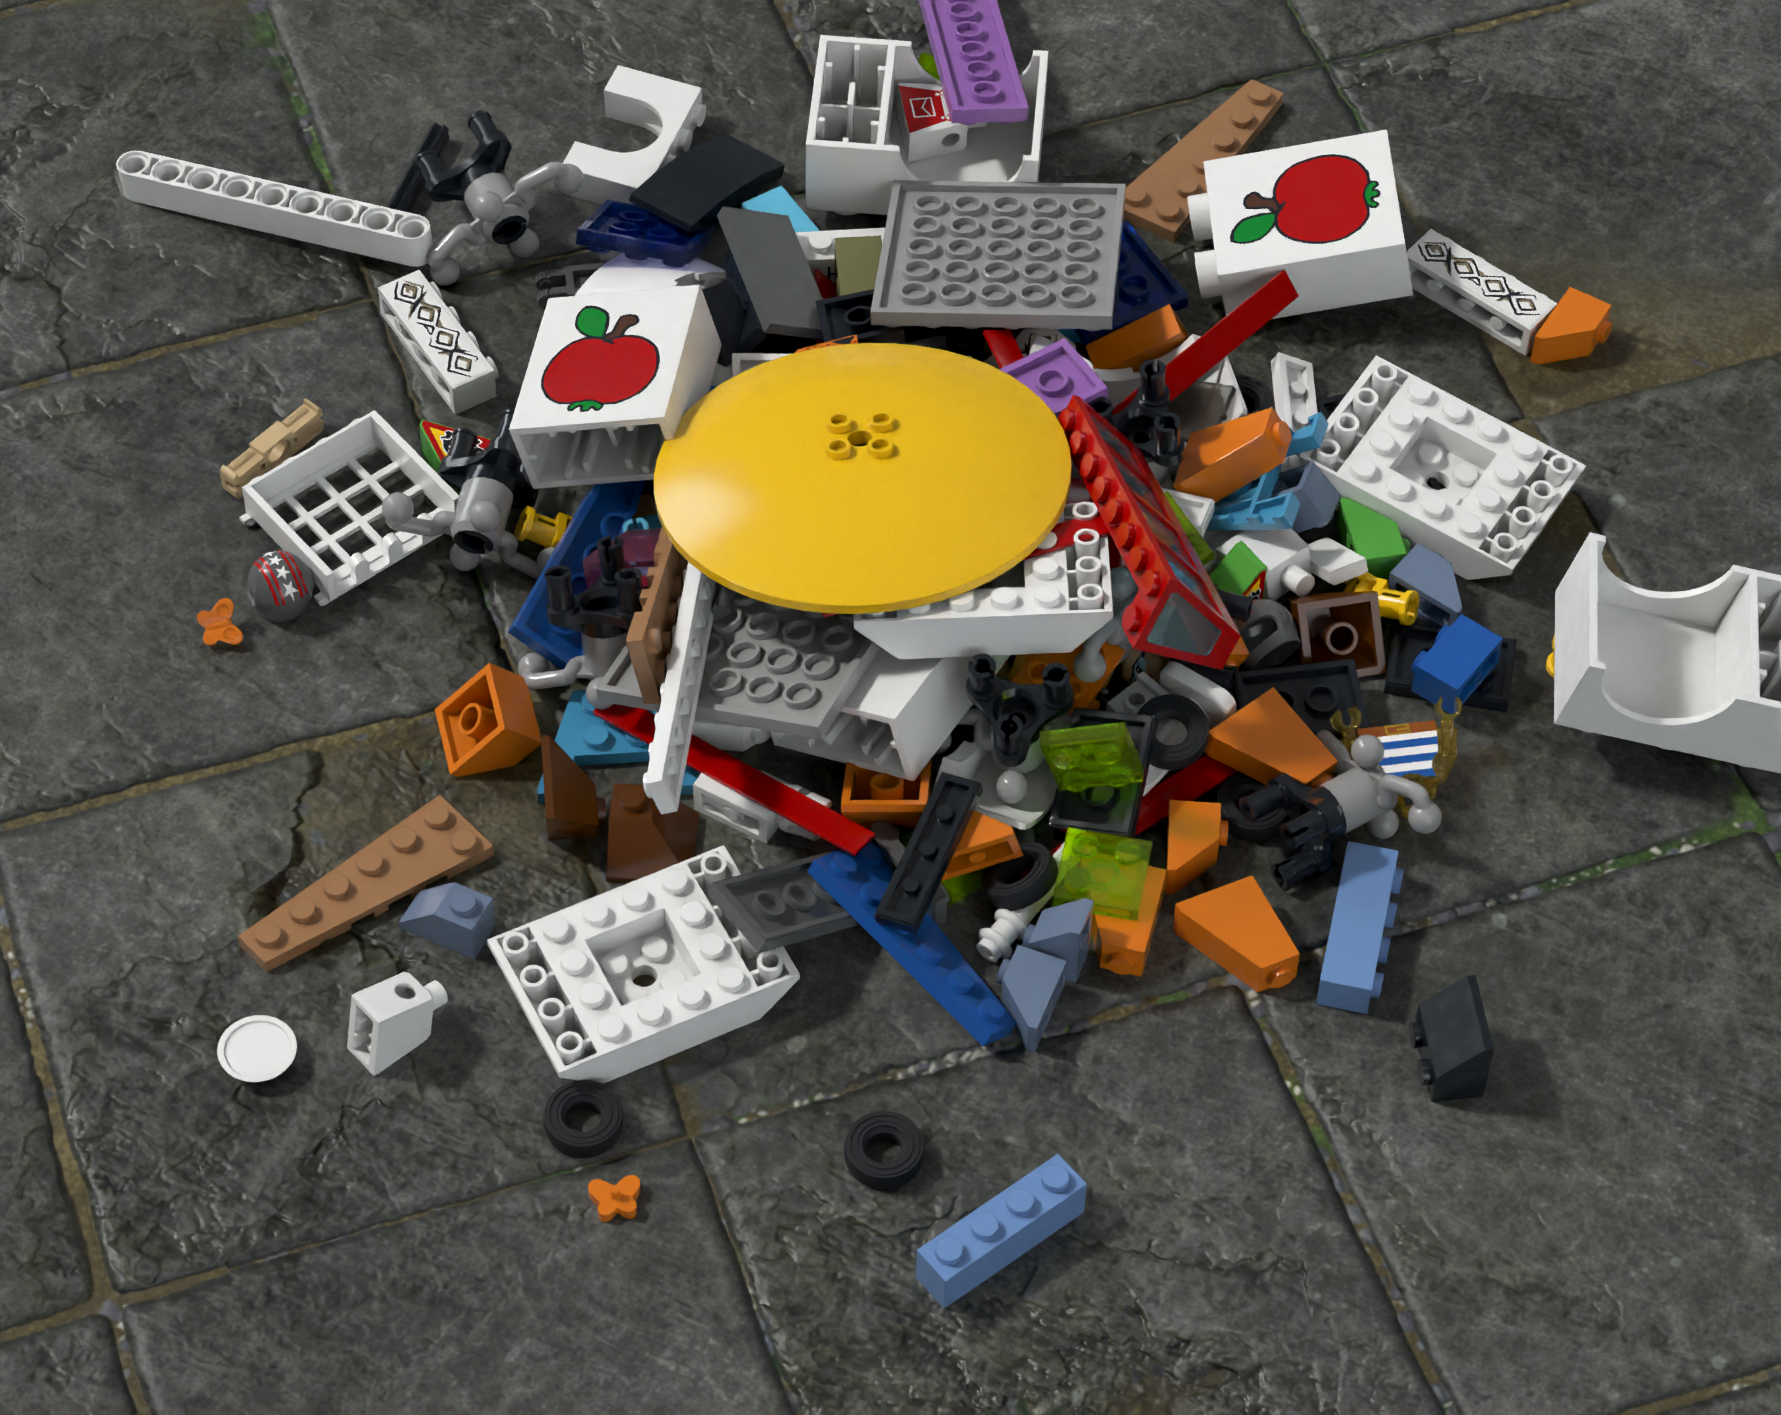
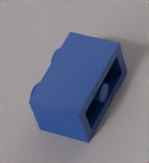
(1456, 662)

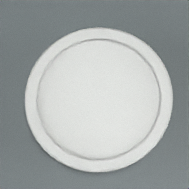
(257, 1048)

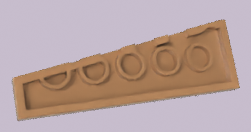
(1159, 195)
(651, 629)
(397, 864)

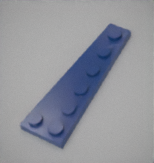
(598, 516)
(928, 956)

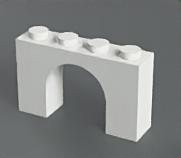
(648, 101)

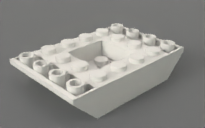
(1496, 479)
(1031, 609)
(581, 962)

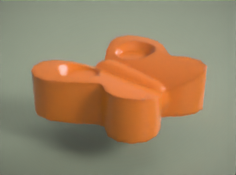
(219, 624)
(615, 1198)

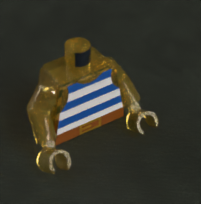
(1411, 750)

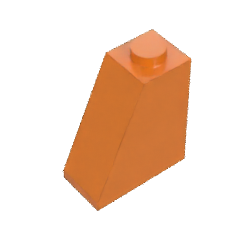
(1139, 341)
(1232, 454)
(1270, 741)
(1239, 933)
(1125, 943)

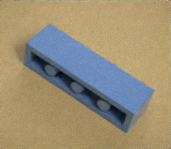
(1358, 927)
(1000, 1231)

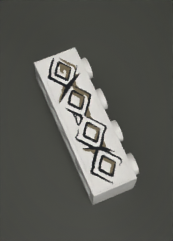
(1477, 291)
(438, 341)

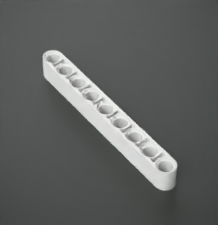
(275, 208)

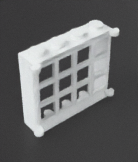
(312, 468)

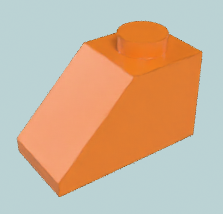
(1572, 328)
(1192, 841)
(983, 845)

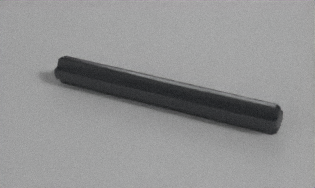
(412, 180)

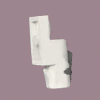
(746, 815)

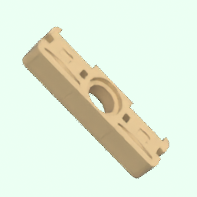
(273, 447)

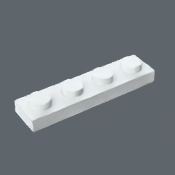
(1293, 396)

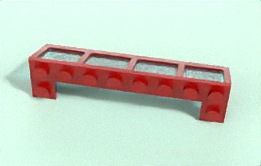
(1176, 601)

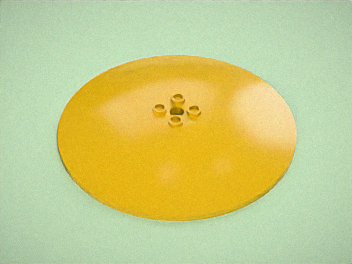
(943, 497)

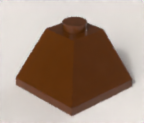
(1340, 629)
(569, 796)
(645, 839)

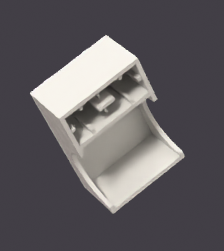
(857, 138)
(1671, 666)

